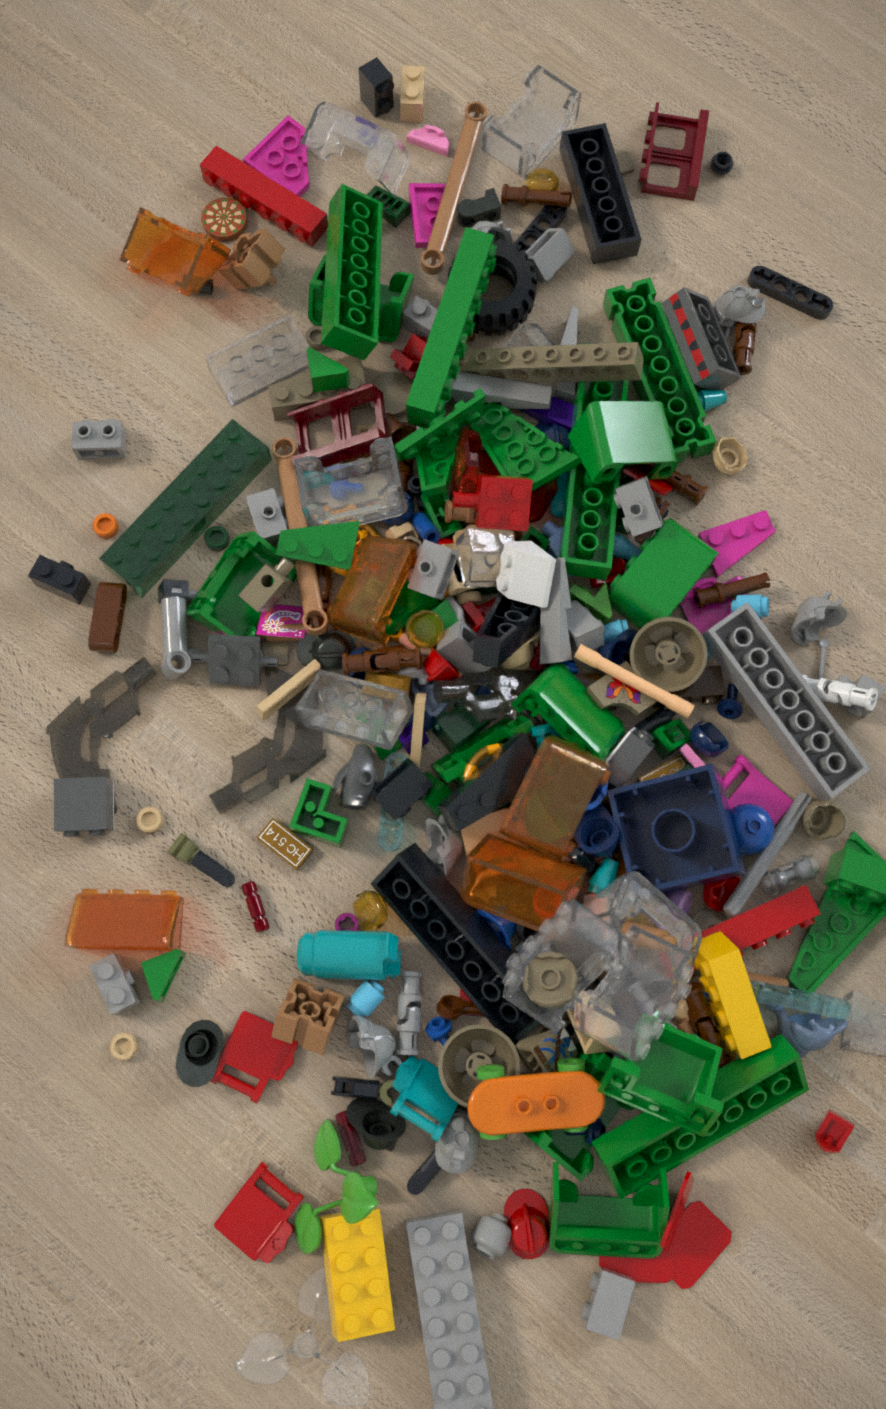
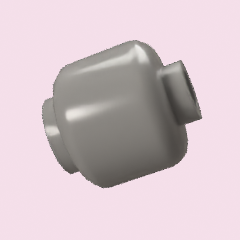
(491, 1236)

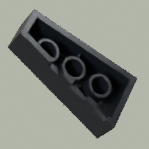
(505, 630)
(490, 784)

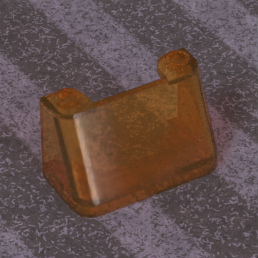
(172, 253)
(372, 588)
(554, 797)

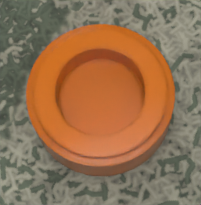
(105, 526)

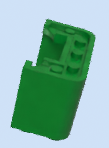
(661, 574)

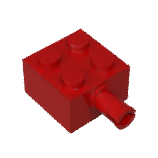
(498, 502)

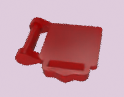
(255, 1053)
(256, 1220)

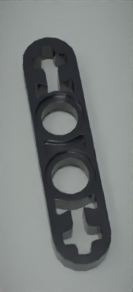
(535, 231)
(788, 296)

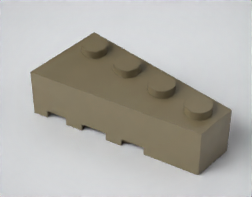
(299, 392)

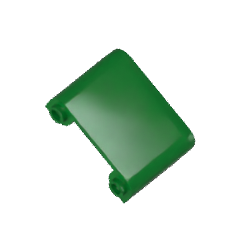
(392, 301)
(218, 600)
(571, 711)
(572, 1150)

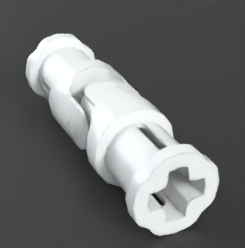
(843, 693)

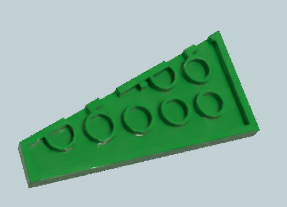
(520, 447)
(835, 931)

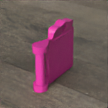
(711, 614)
(756, 790)

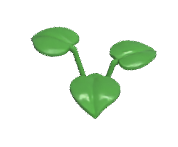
(357, 1192)

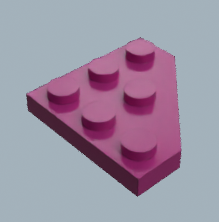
(283, 156)

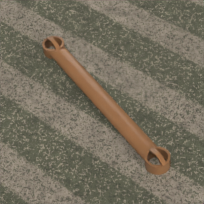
(453, 188)
(305, 571)

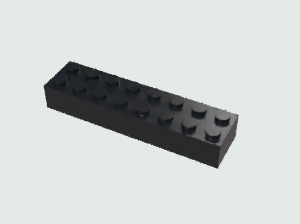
(453, 936)

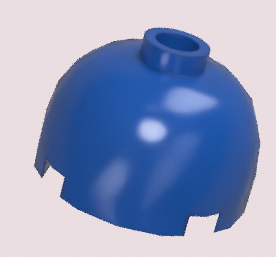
(752, 827)

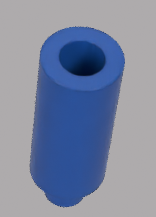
(425, 527)

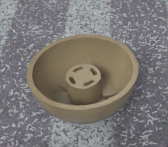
(666, 666)
(463, 1047)

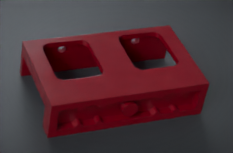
(687, 160)
(338, 407)

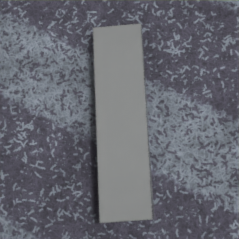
(566, 390)
(509, 392)
(553, 620)

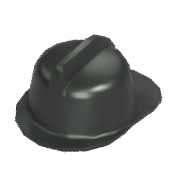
(325, 649)
(199, 1053)
(375, 1123)

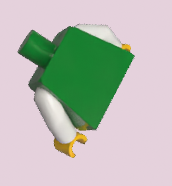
(449, 612)

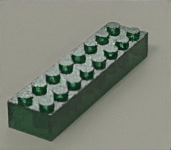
(186, 508)

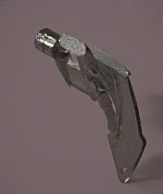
(488, 705)
(69, 725)
(302, 755)

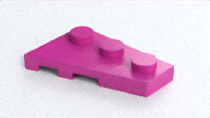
(424, 206)
(737, 539)

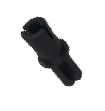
(584, 860)

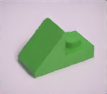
(598, 606)

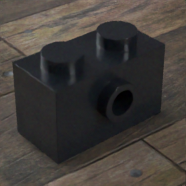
(376, 87)
(59, 579)
(402, 789)

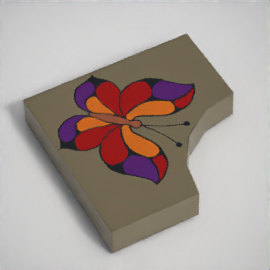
(612, 692)

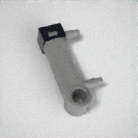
(173, 598)

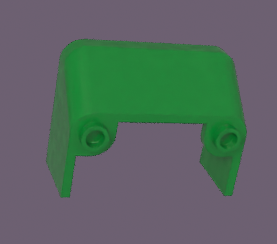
(608, 1224)

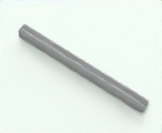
(766, 856)

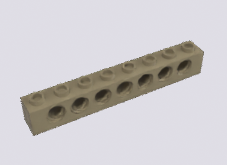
(557, 362)

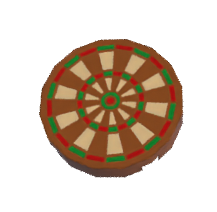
(224, 219)

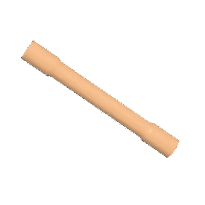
(670, 700)

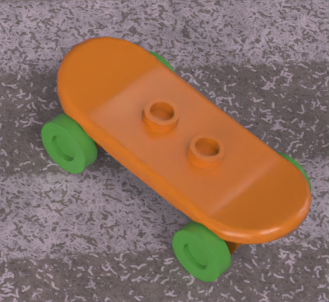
(534, 1101)

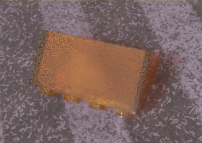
(518, 881)
(125, 921)

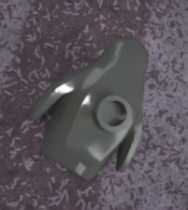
(357, 779)

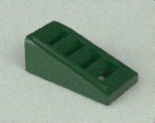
(402, 206)

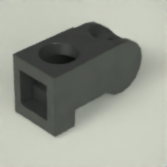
(481, 209)

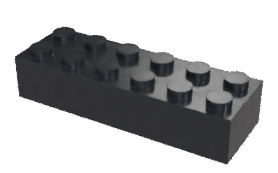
(599, 193)

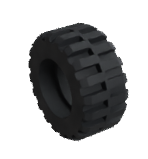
(507, 312)

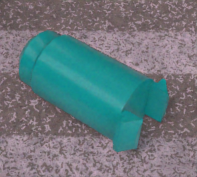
(349, 955)

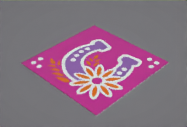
(278, 616)

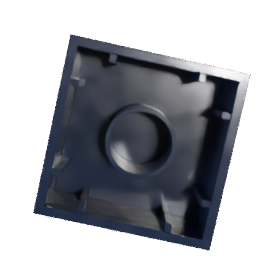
(678, 829)

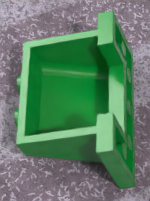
(453, 765)
(670, 1081)

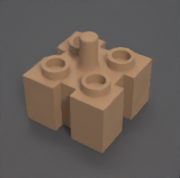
(252, 260)
(307, 1016)

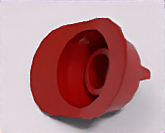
(438, 667)
(528, 1222)

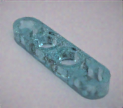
(383, 833)
(800, 1000)

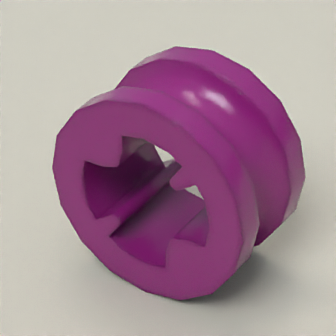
(342, 918)

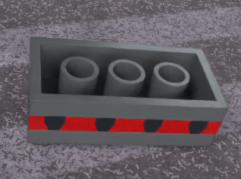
(700, 340)

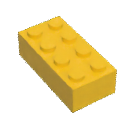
(731, 996)
(356, 1276)

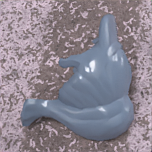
(806, 1032)

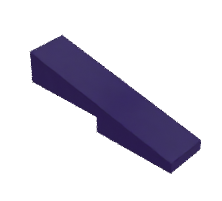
(559, 413)

